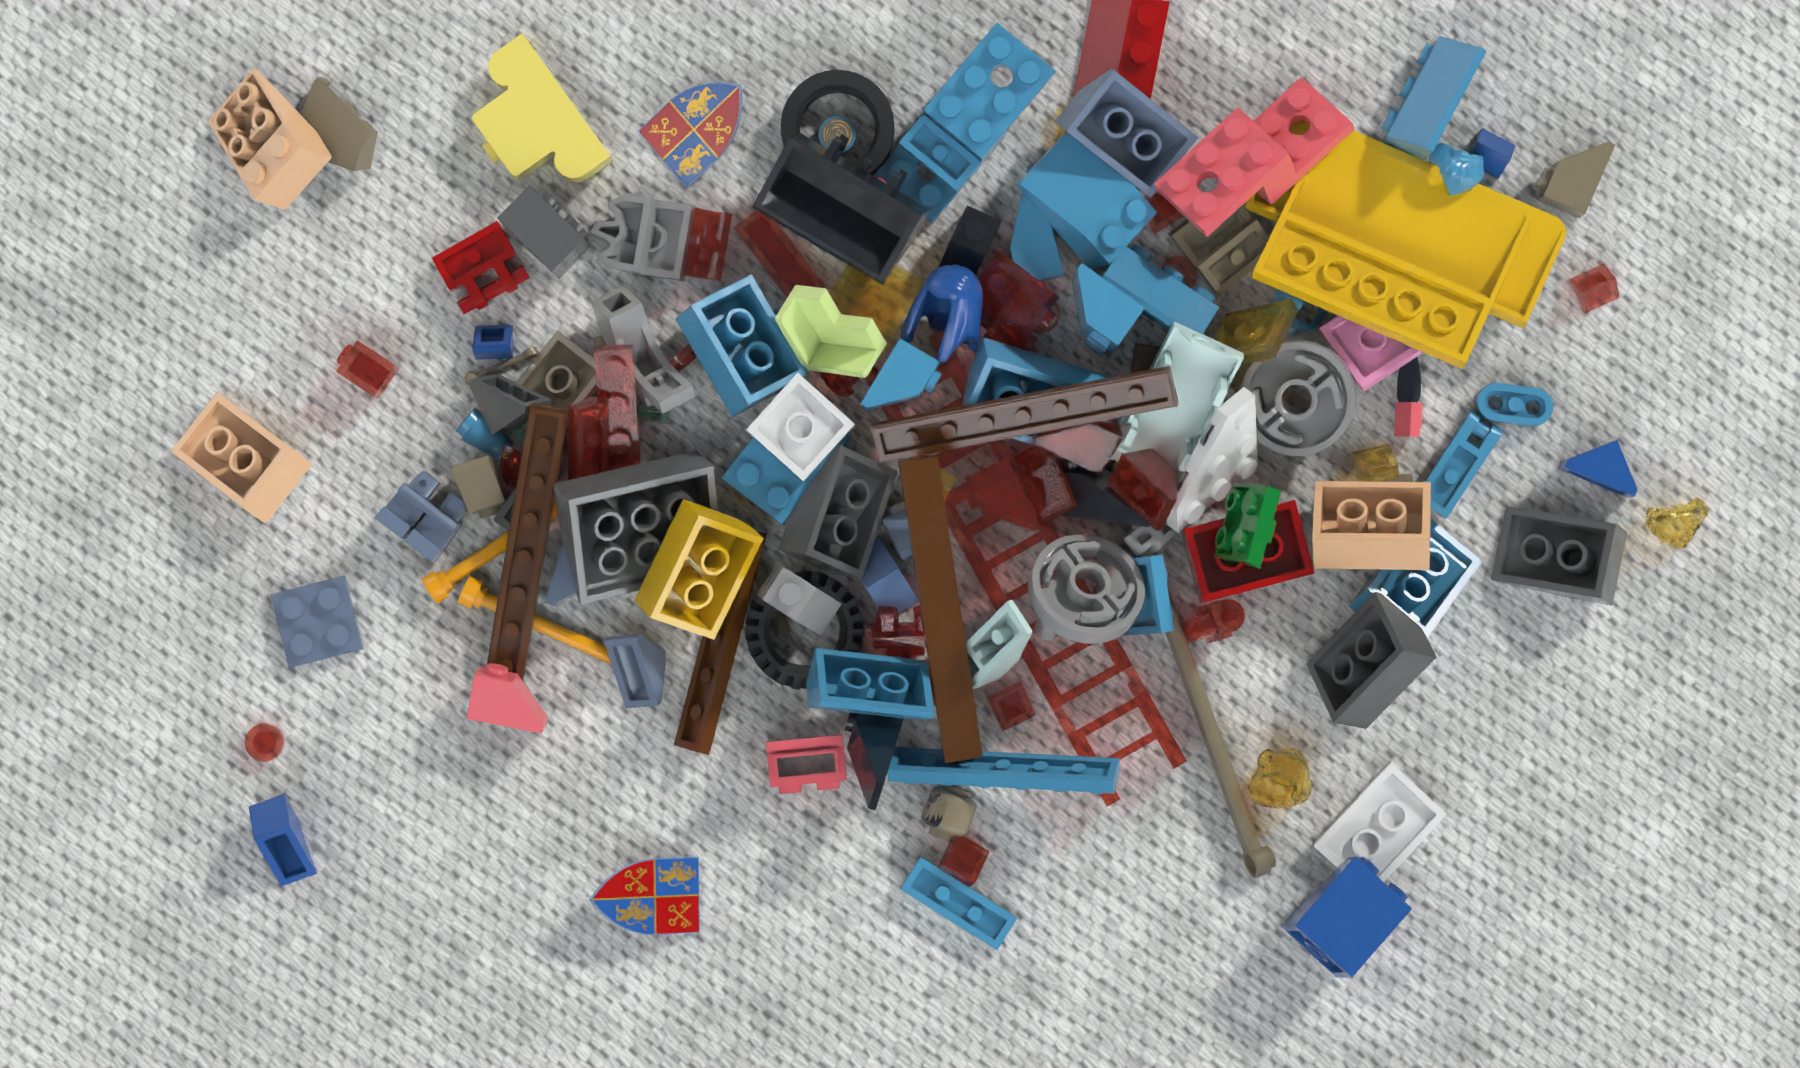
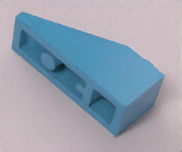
(1034, 242)

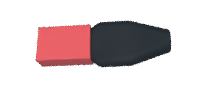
(1407, 409)

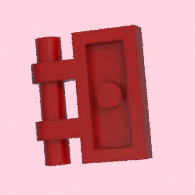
(474, 257)

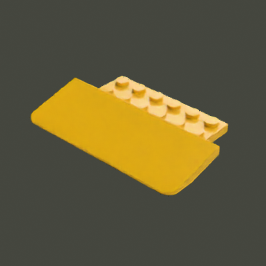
(1399, 254)

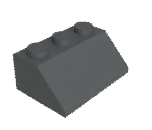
(1369, 662)

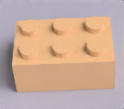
(1371, 525)

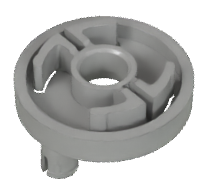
(1324, 419)
(1075, 614)

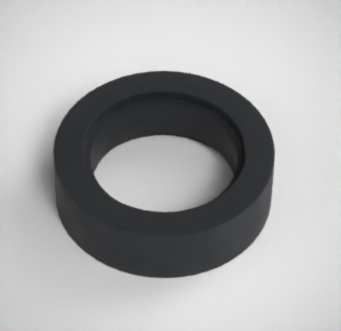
(847, 83)

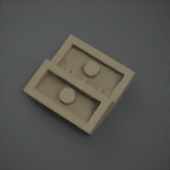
(1226, 252)

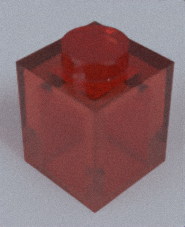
(366, 368)

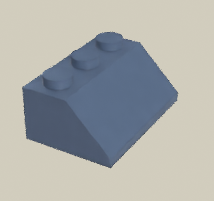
(1126, 130)

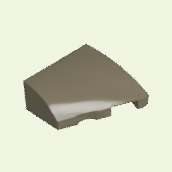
(338, 125)

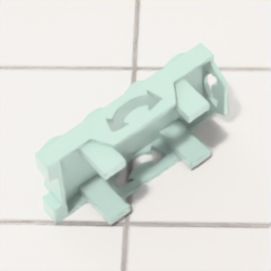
(1201, 378)

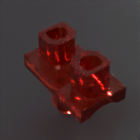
(708, 245)
(1214, 621)
(898, 637)

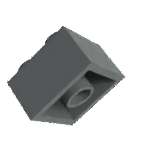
(546, 234)

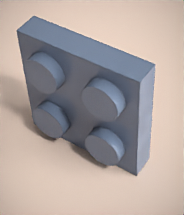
(317, 621)

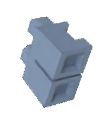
(409, 508)

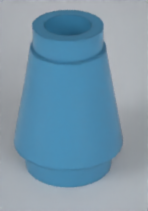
(477, 434)

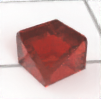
(1011, 706)

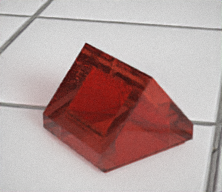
(1595, 288)

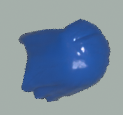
(951, 303)

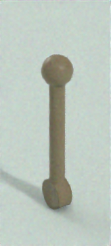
(528, 354)

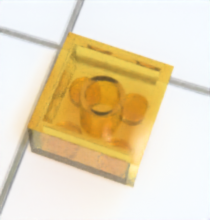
(885, 304)

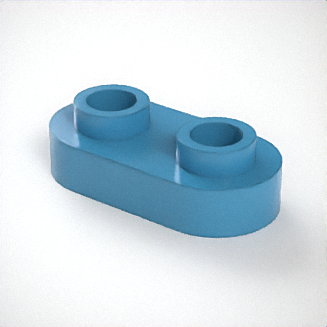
(1513, 404)

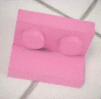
(1366, 352)

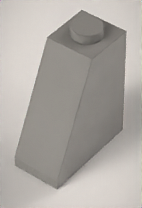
(798, 599)

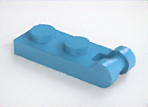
(1460, 463)

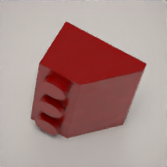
(1123, 38)

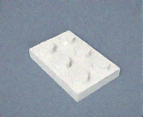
(1381, 823)

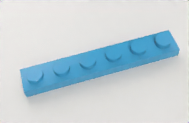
(1006, 770)

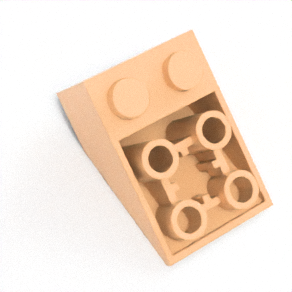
(268, 142)

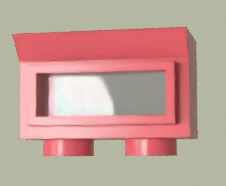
(806, 762)

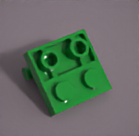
(1247, 524)

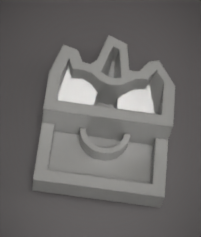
(646, 236)

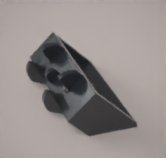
(841, 206)

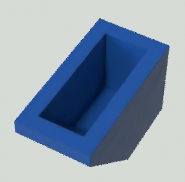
(281, 839)

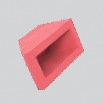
(504, 700)

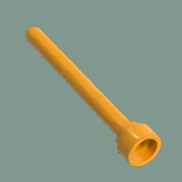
(442, 582)
(477, 595)

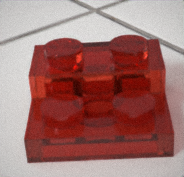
(1014, 303)

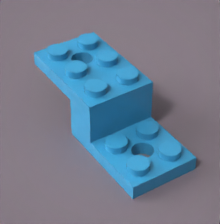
(974, 111)

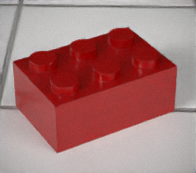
(1283, 558)

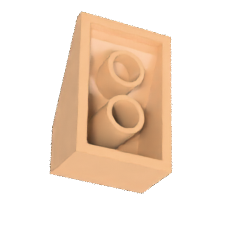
(241, 458)

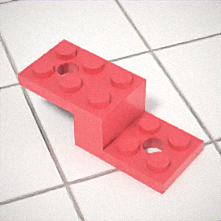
(1254, 156)

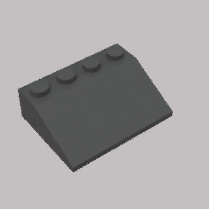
(620, 518)

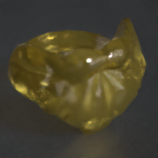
(1677, 524)

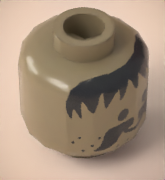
(948, 812)

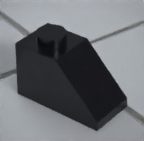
(971, 240)

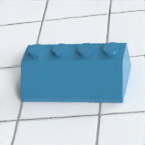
(1011, 371)

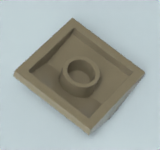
(561, 372)

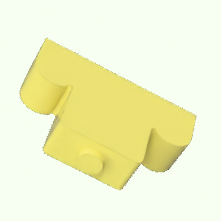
(535, 119)

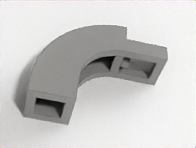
(625, 323)

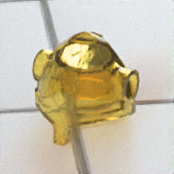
(1280, 779)

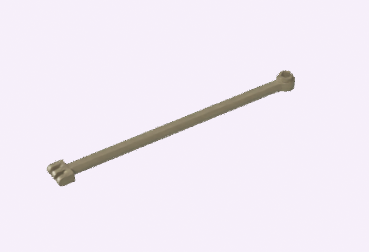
(1256, 858)

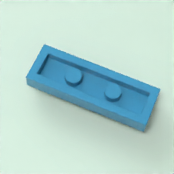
(958, 903)

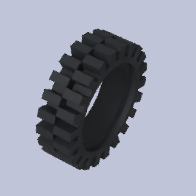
(759, 640)

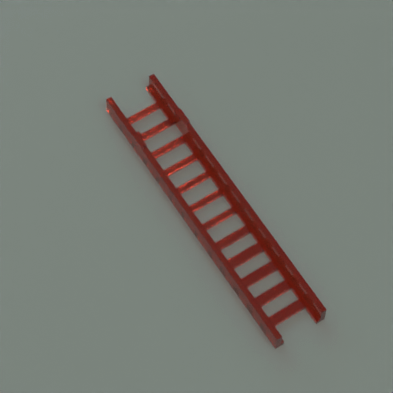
(982, 570)

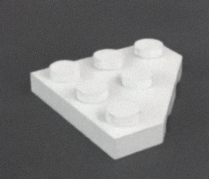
(1219, 463)

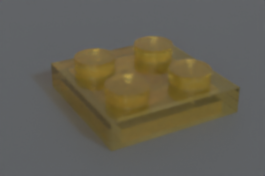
(1257, 330)

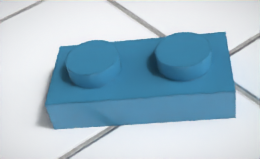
(939, 153)

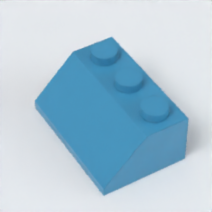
(1431, 96)
(1161, 291)
(1102, 311)
(870, 684)

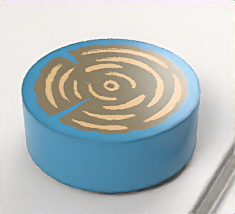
(834, 127)

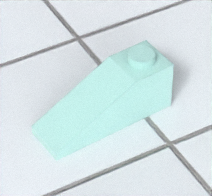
(997, 645)

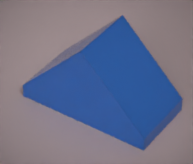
(1603, 467)

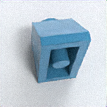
(902, 377)

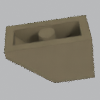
(1574, 180)
(480, 486)

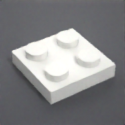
(800, 427)

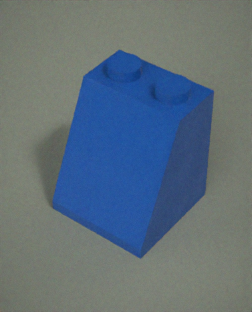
(1348, 917)

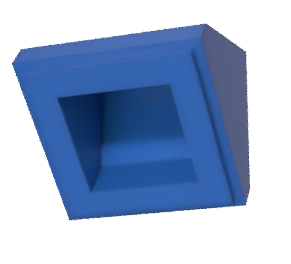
(1495, 152)
(493, 342)

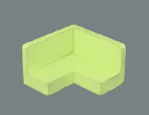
(825, 337)

